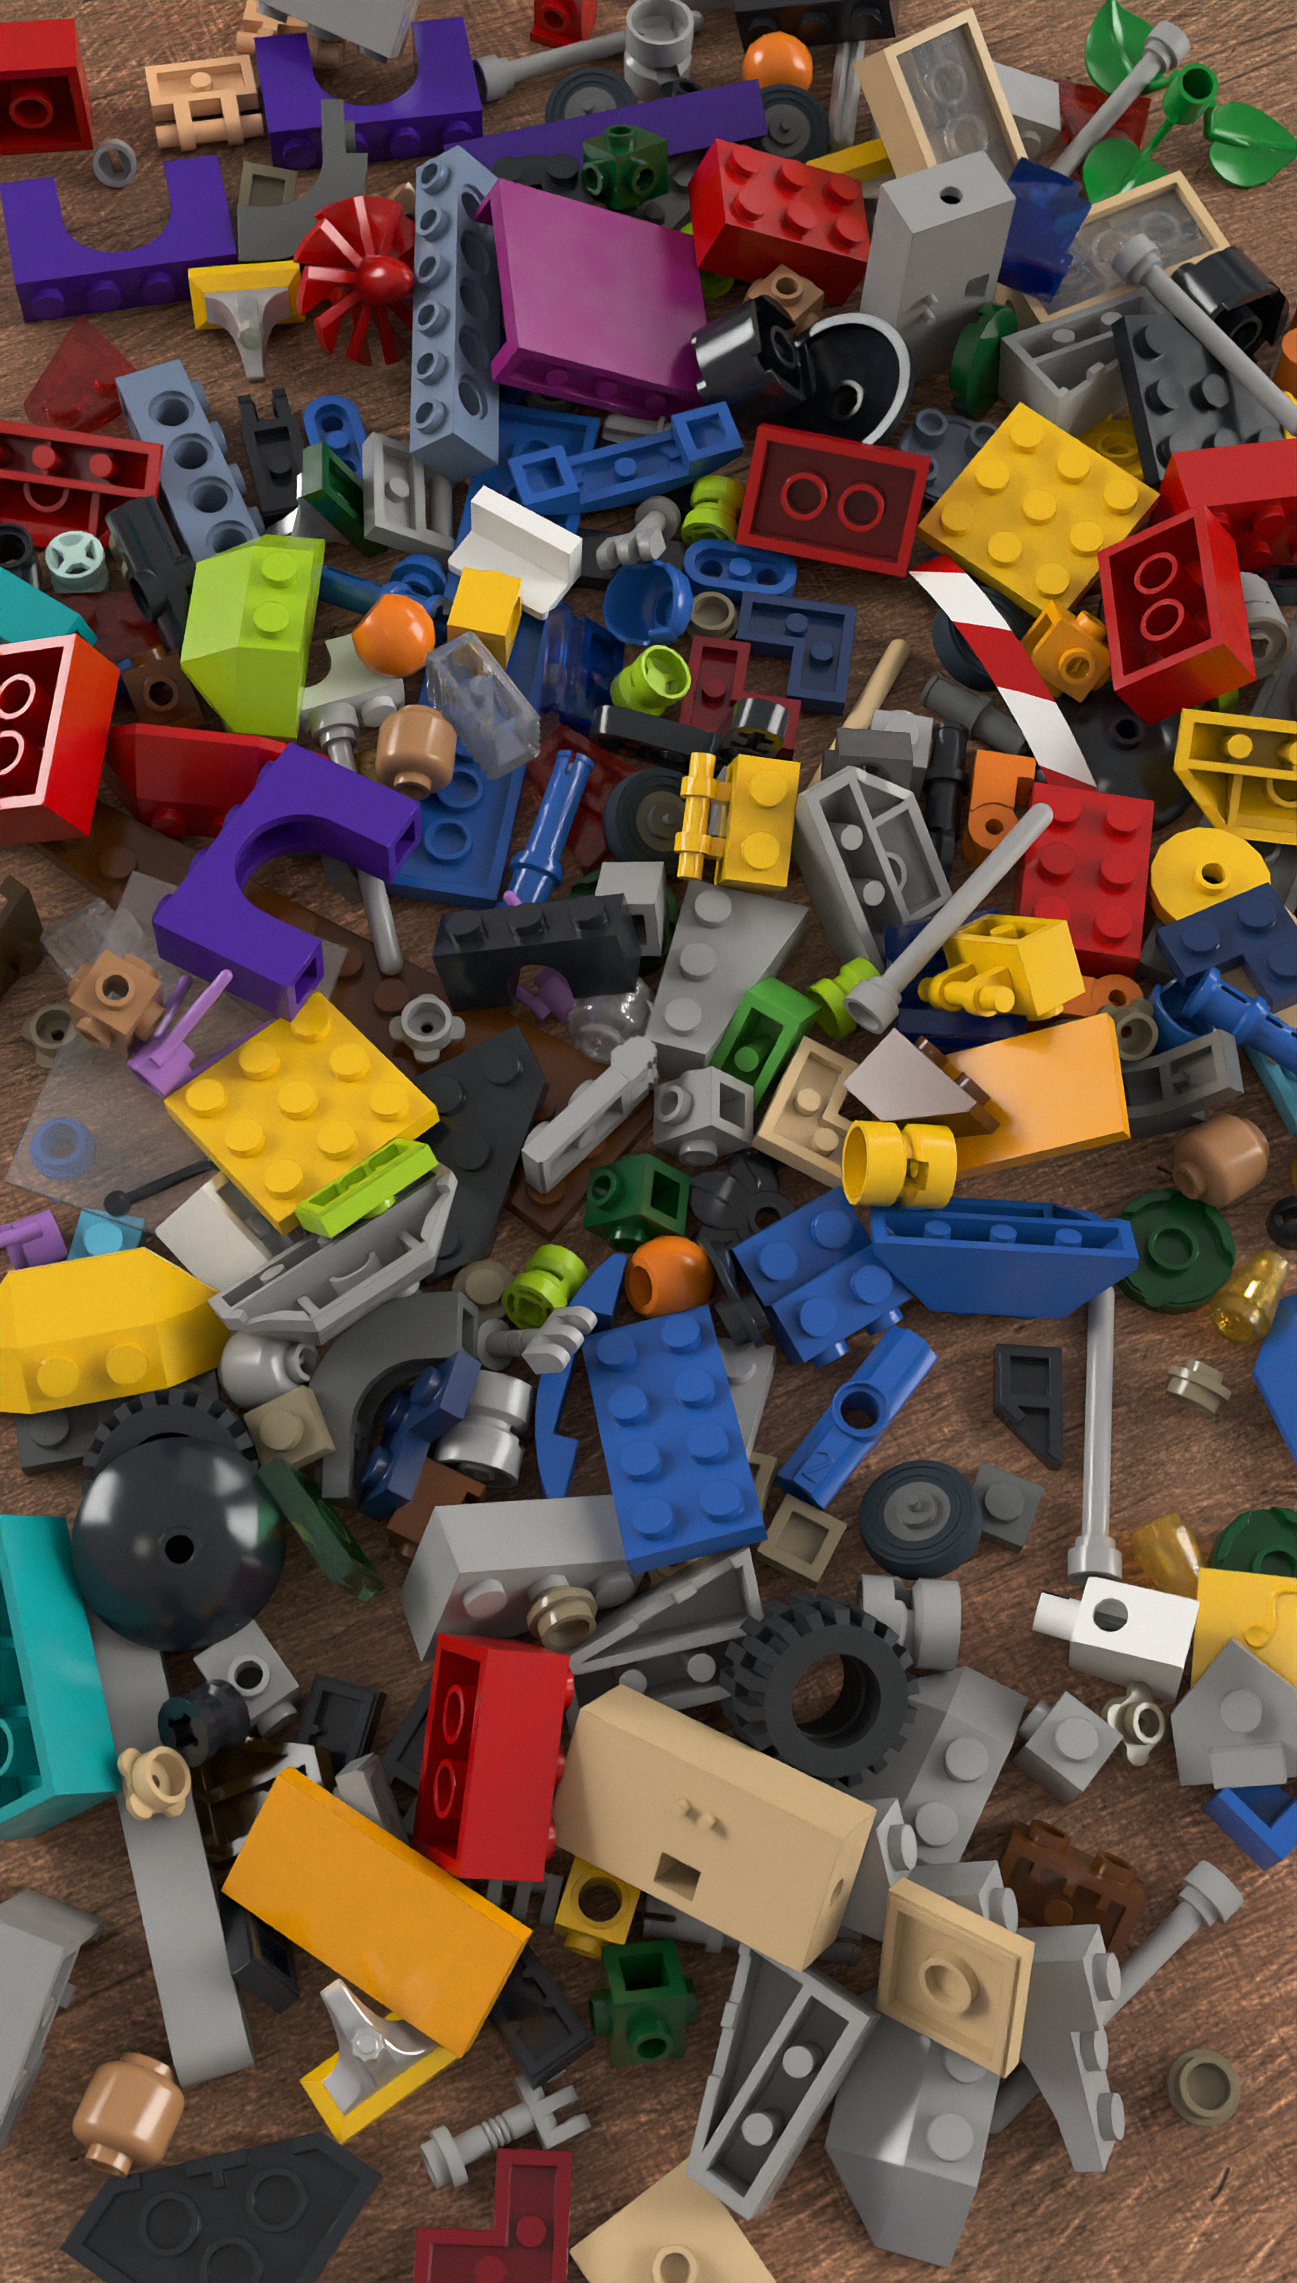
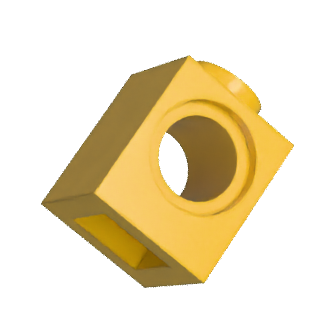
(489, 607)
(581, 1933)

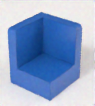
(1257, 1820)

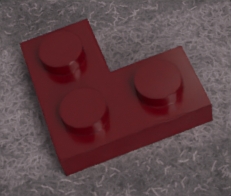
(718, 682)
(527, 2233)

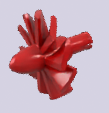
(364, 268)

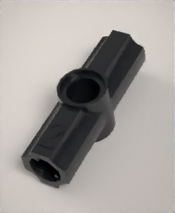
(159, 574)

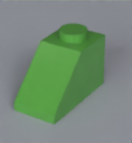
(764, 1036)

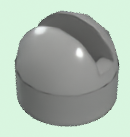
(103, 163)

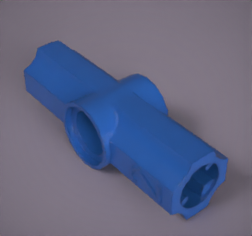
(878, 1388)

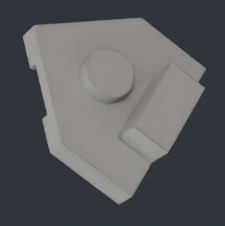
(1236, 1724)

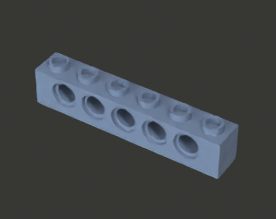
(454, 320)
(195, 484)

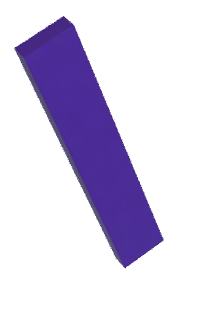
(686, 120)

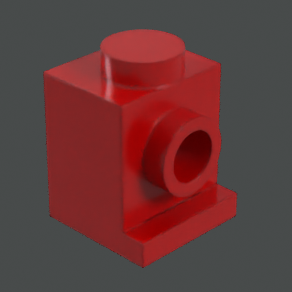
(562, 21)

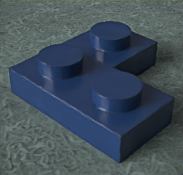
(810, 635)
(1241, 931)
(411, 1423)

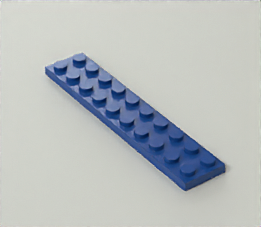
(474, 818)

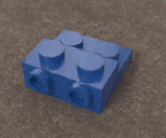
(819, 1280)

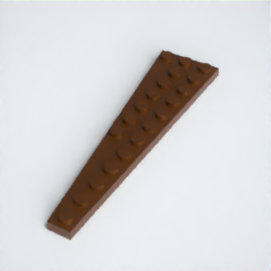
(366, 997)

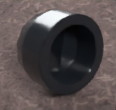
(1283, 1233)

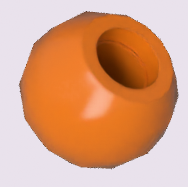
(778, 60)
(394, 637)
(669, 1276)

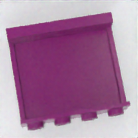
(594, 304)

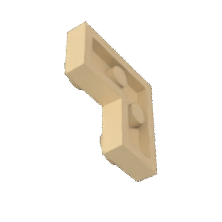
(803, 1114)

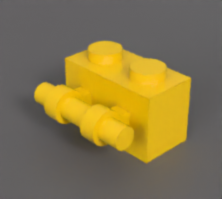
(754, 824)
(1007, 968)

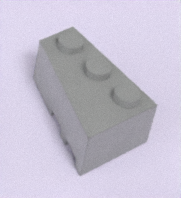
(1071, 363)
(717, 952)
(670, 1636)
(773, 2077)

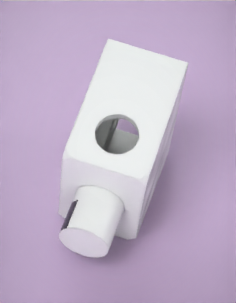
(1147, 1639)

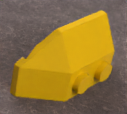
(1241, 772)
(103, 1330)

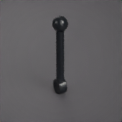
(119, 1203)

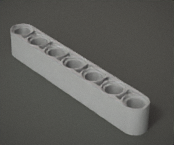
(173, 1880)

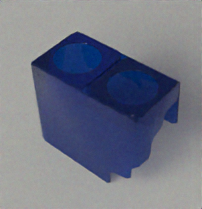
(1041, 229)

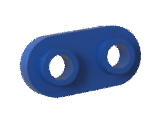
(341, 417)
(738, 569)

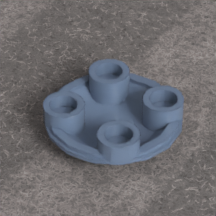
(950, 442)

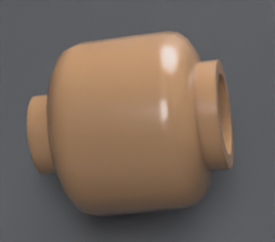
(416, 751)
(1220, 1160)
(128, 2114)

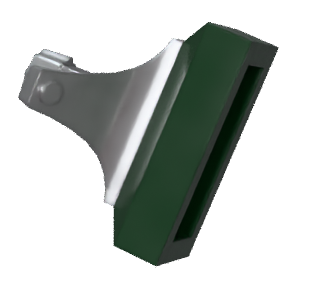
(328, 503)

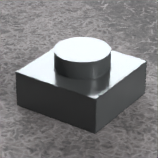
(1006, 1506)

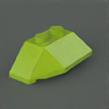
(254, 632)

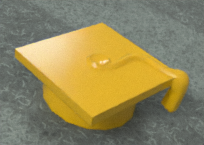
(1254, 1610)

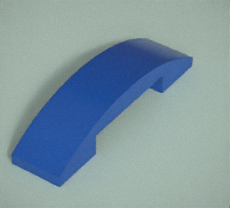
(628, 470)
(556, 1454)

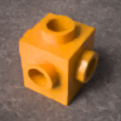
(1069, 651)

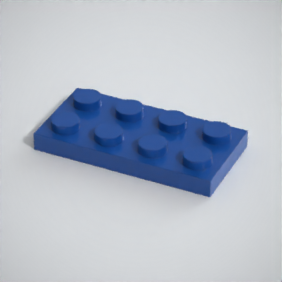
(671, 1440)

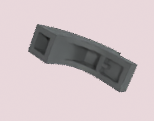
(277, 231)
(1178, 1085)
(373, 1362)

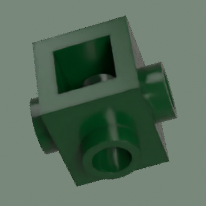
(625, 167)
(636, 1201)
(642, 2003)

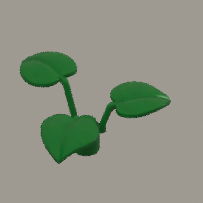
(1246, 141)

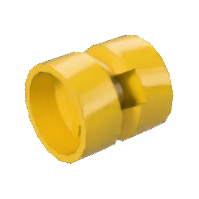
(904, 1165)

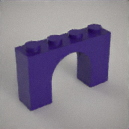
(434, 112)
(66, 279)
(295, 807)

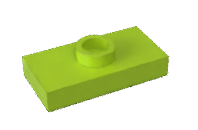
(366, 1188)

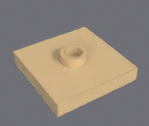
(954, 1976)
(670, 2236)

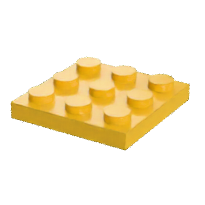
(1036, 513)
(298, 1109)

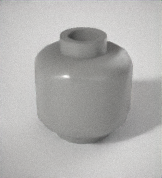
(263, 1368)

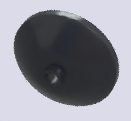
(858, 367)
(1126, 766)
(170, 1491)

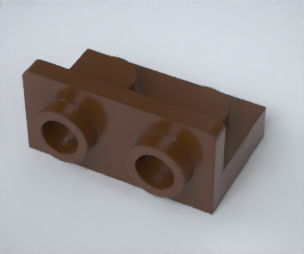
(1069, 1887)

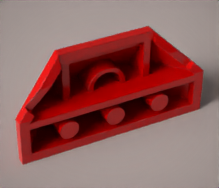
(71, 479)
(184, 776)

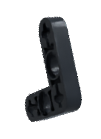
(750, 728)

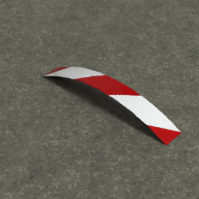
(1009, 670)

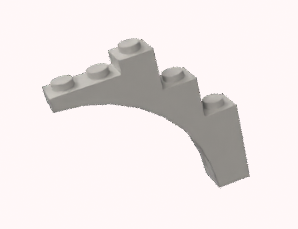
(1067, 1986)

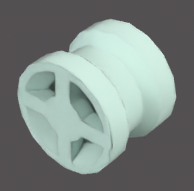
(83, 557)

